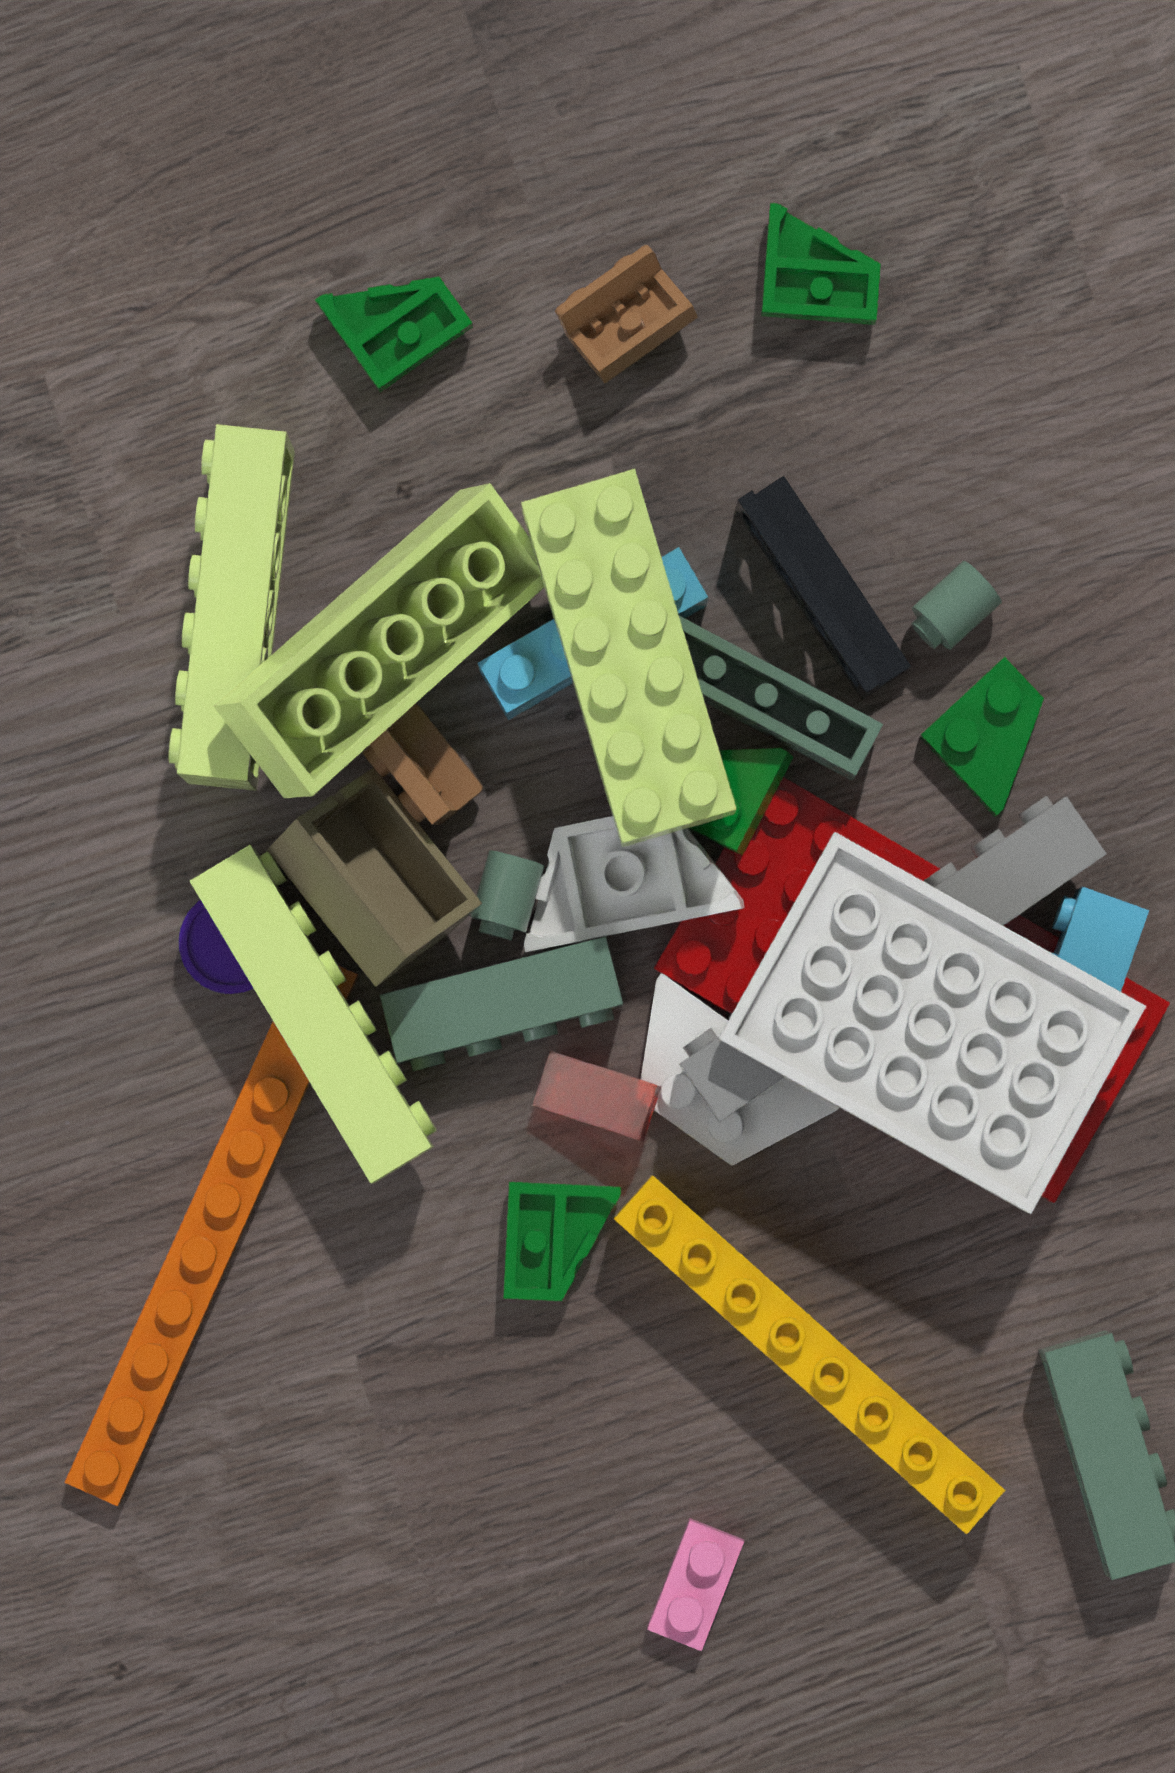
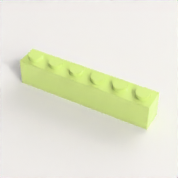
(313, 1014)

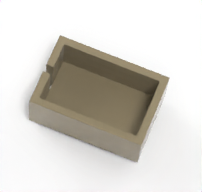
(373, 876)

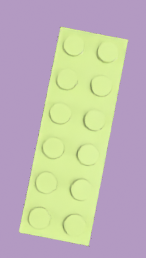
(234, 594)
(384, 642)
(628, 658)

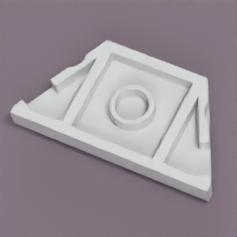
(610, 889)
(766, 1119)

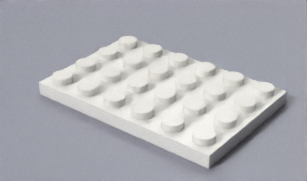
(932, 1023)

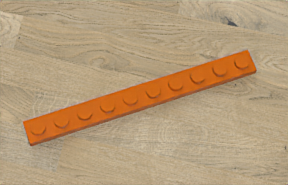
(193, 1269)

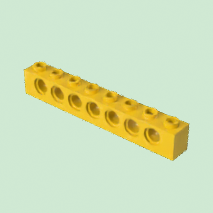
(809, 1354)

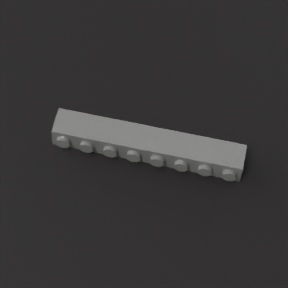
(999, 884)

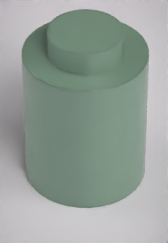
(954, 607)
(507, 894)

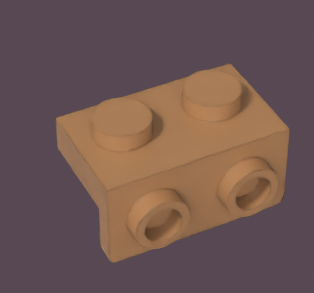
(624, 313)
(425, 766)

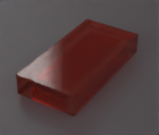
(596, 1096)

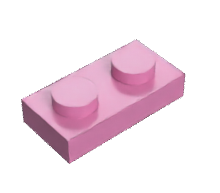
(695, 1584)

